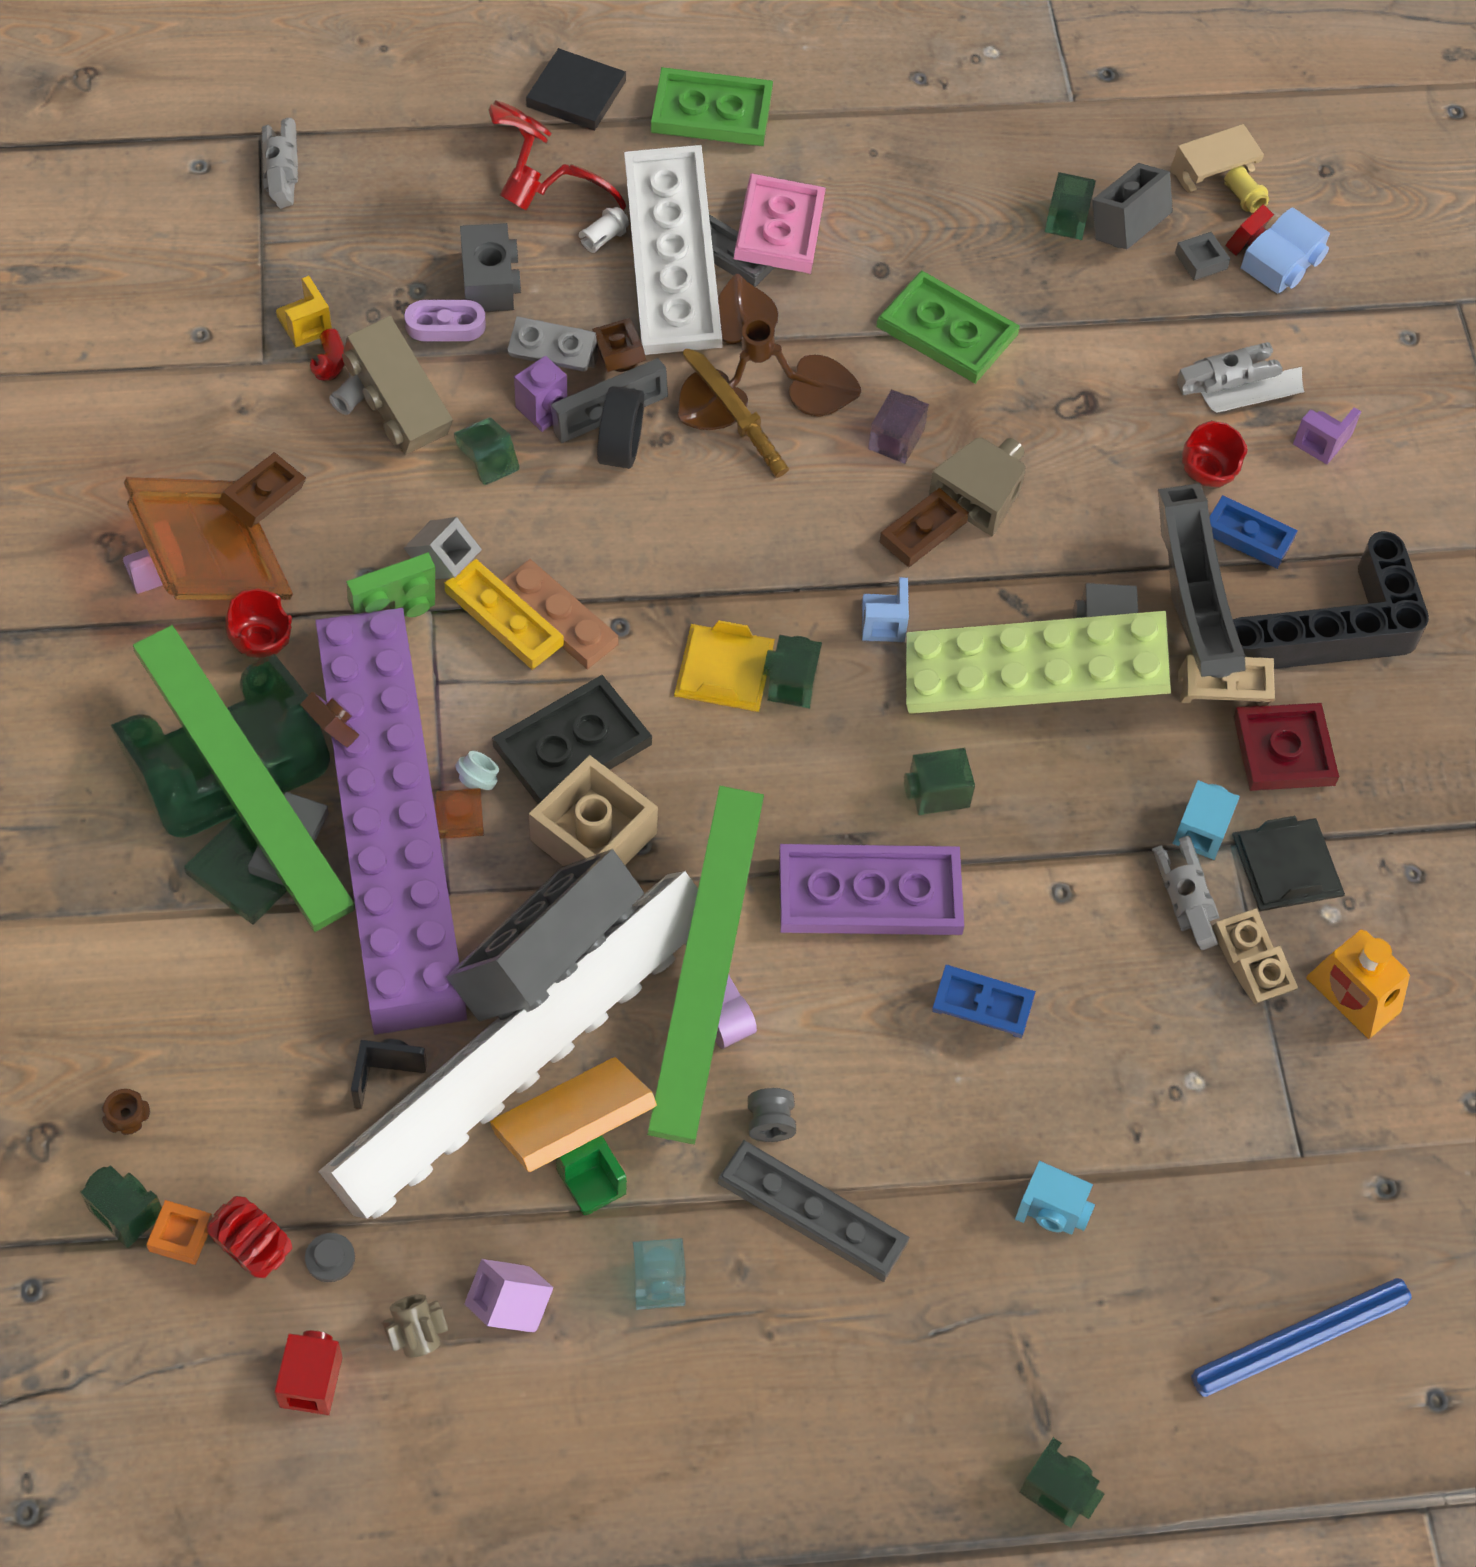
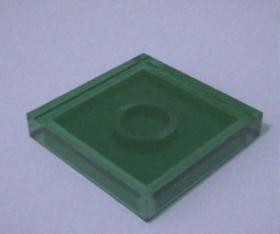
(224, 872)

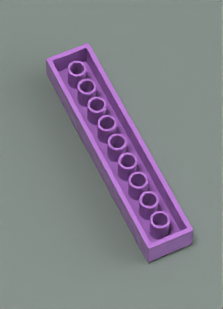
(391, 824)

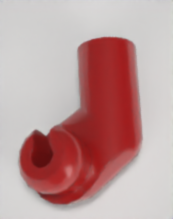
(331, 362)

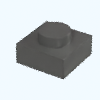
(1202, 255)

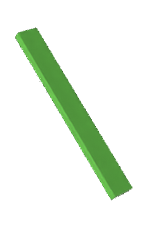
(244, 778)
(706, 966)

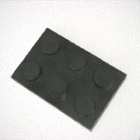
(563, 734)

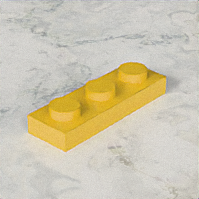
(504, 614)

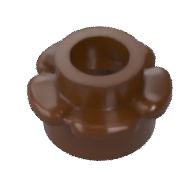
(125, 1100)

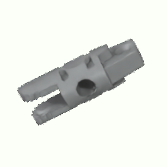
(280, 162)
(1229, 370)
(1191, 910)

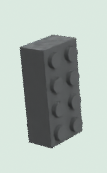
(546, 937)

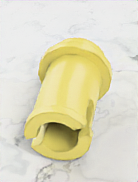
(1246, 189)

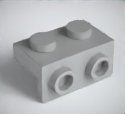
(561, 344)

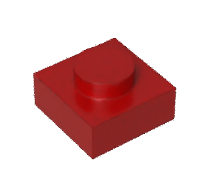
(1249, 230)

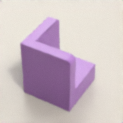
(1324, 435)

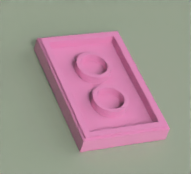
(779, 223)

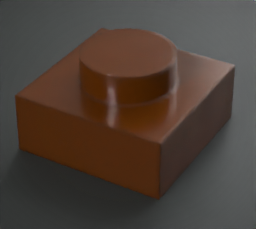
(331, 717)

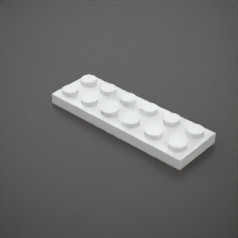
(672, 250)

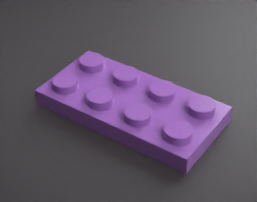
(870, 889)

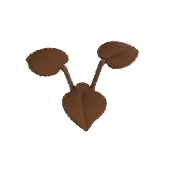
(751, 317)

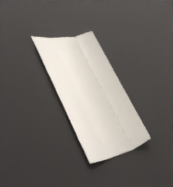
(1283, 385)

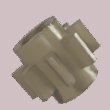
(415, 1325)

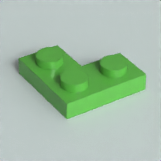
(401, 585)

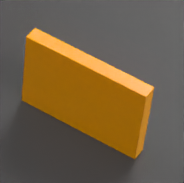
(572, 1114)

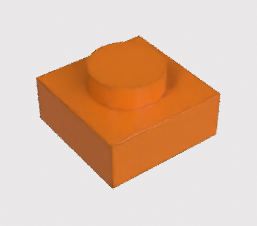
(179, 1232)

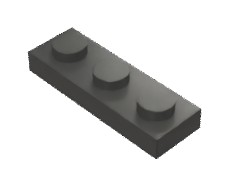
(583, 410)

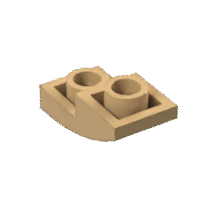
(1252, 958)

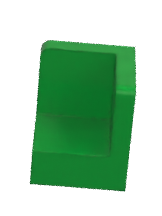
(592, 1175)

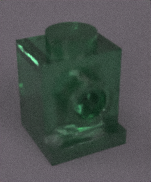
(121, 1204)
(1062, 1485)

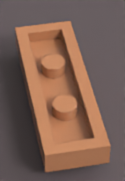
(583, 632)

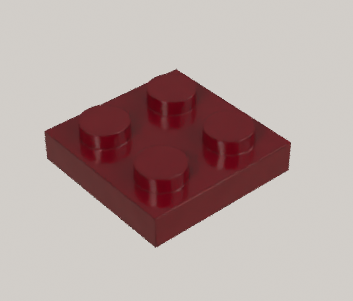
(1286, 746)

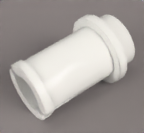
(611, 223)

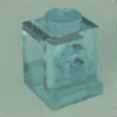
(659, 1273)

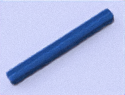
(1300, 1337)

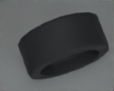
(620, 427)

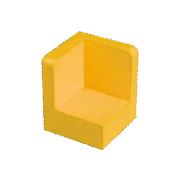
(307, 317)

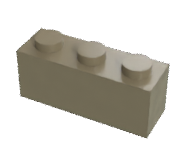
(396, 385)

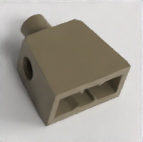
(983, 480)

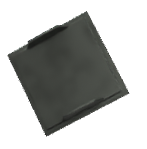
(1287, 863)

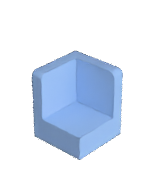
(886, 616)

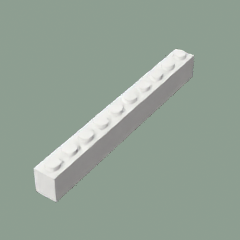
(509, 1054)

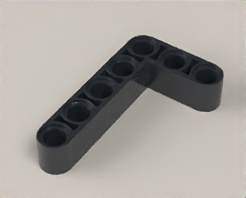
(1382, 628)

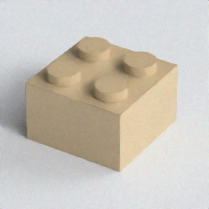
(592, 815)

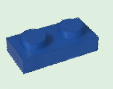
(1251, 531)

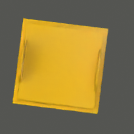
(724, 666)

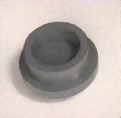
(330, 1257)

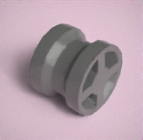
(771, 1115)

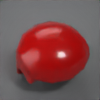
(1214, 454)
(257, 623)

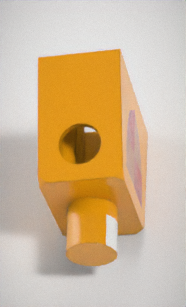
(1363, 982)

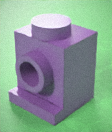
(538, 389)

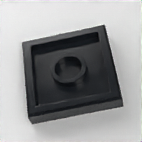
(576, 89)

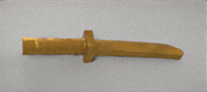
(747, 423)

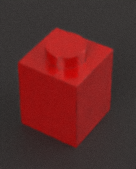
(309, 1372)

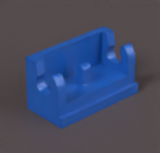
(983, 1000)

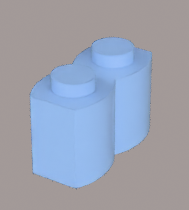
(1286, 251)

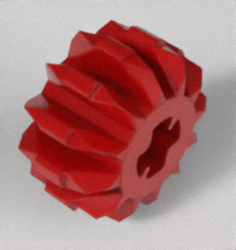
(249, 1237)

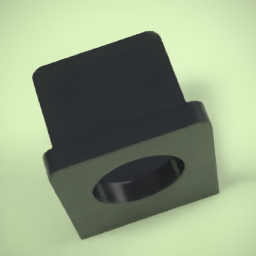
(387, 1055)

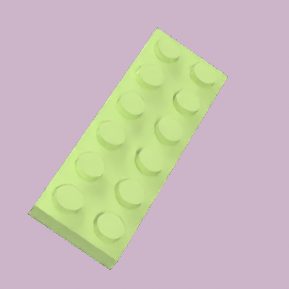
(1037, 662)

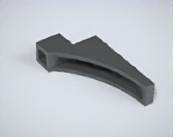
(1197, 581)

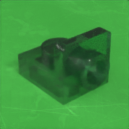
(489, 449)

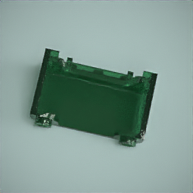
(179, 780)

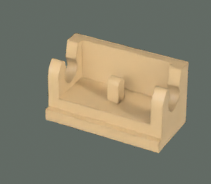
(1215, 155)
(1249, 685)

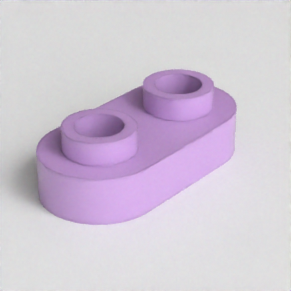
(445, 320)

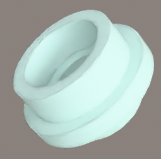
(477, 771)

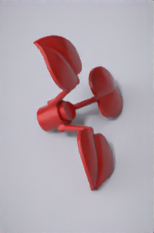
(523, 180)

